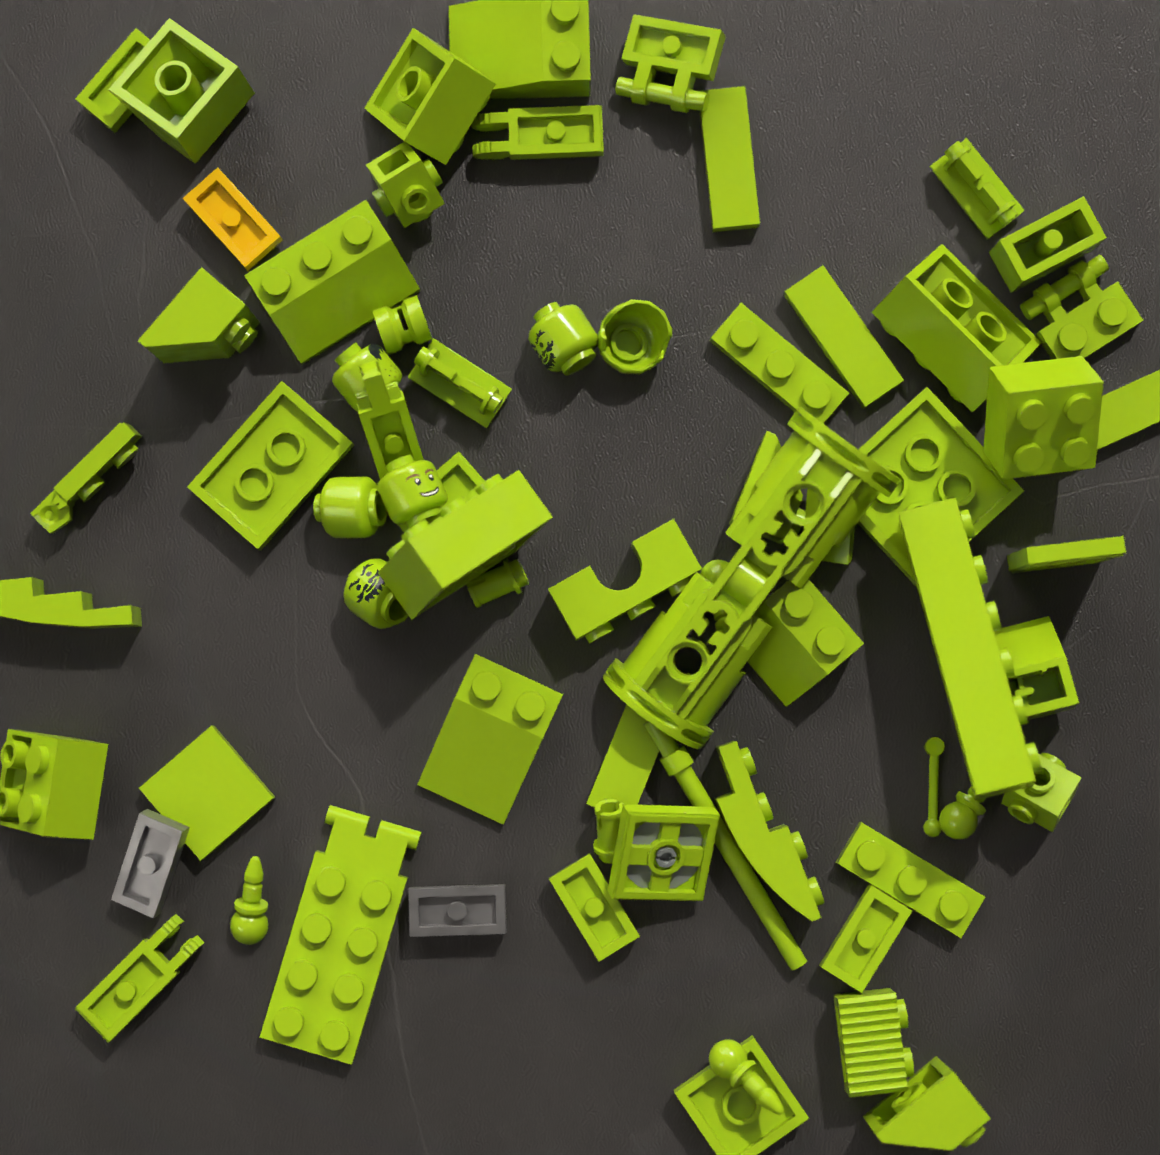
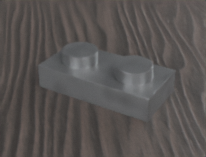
(150, 863)
(457, 910)

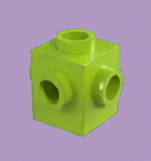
(405, 184)
(1047, 798)

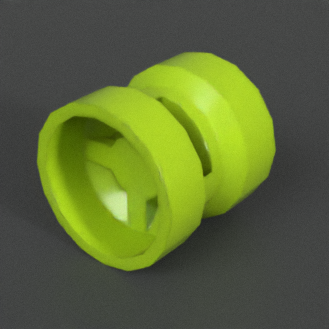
(392, 329)

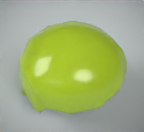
(634, 336)

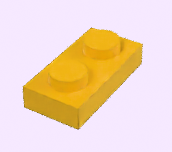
(232, 219)

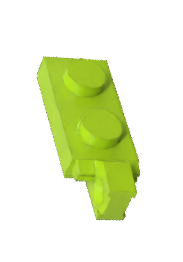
(385, 419)
(85, 478)

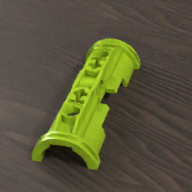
(845, 488)

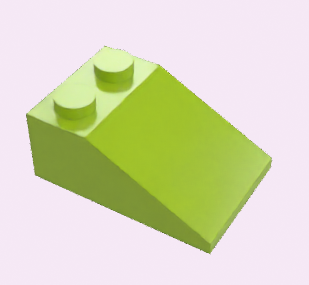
(525, 45)
(489, 739)

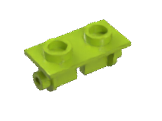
(976, 188)
(459, 382)

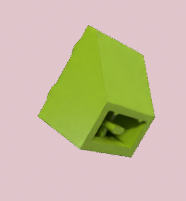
(1039, 667)
(51, 784)

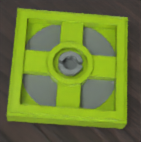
(663, 852)

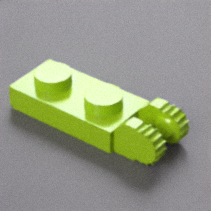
(542, 133)
(135, 982)

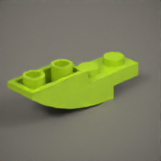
(772, 851)

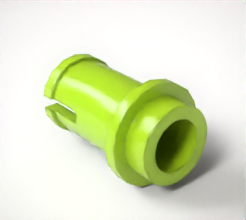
(498, 582)
(607, 819)

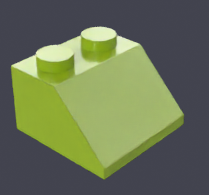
(183, 90)
(429, 97)
(201, 324)
(804, 641)
(932, 1112)

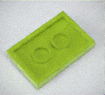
(270, 465)

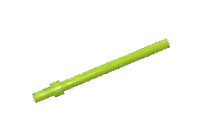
(678, 763)

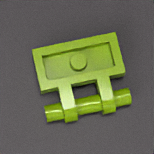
(673, 49)
(1089, 325)

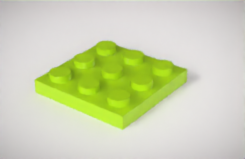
(935, 463)

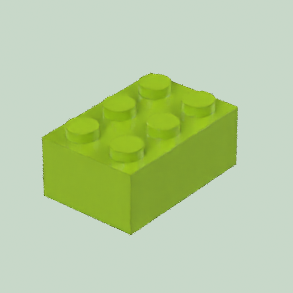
(463, 542)

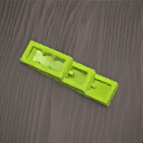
(26, 601)

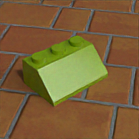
(332, 282)
(954, 326)

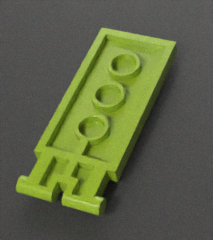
(340, 937)

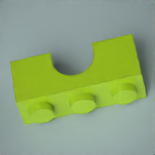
(590, 606)

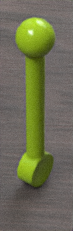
(933, 747)

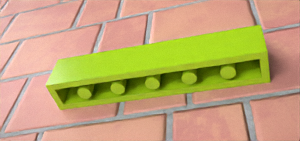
(967, 649)

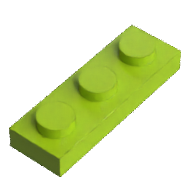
(777, 364)
(910, 879)

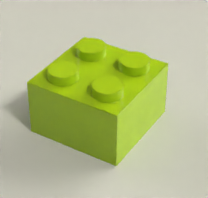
(1042, 417)

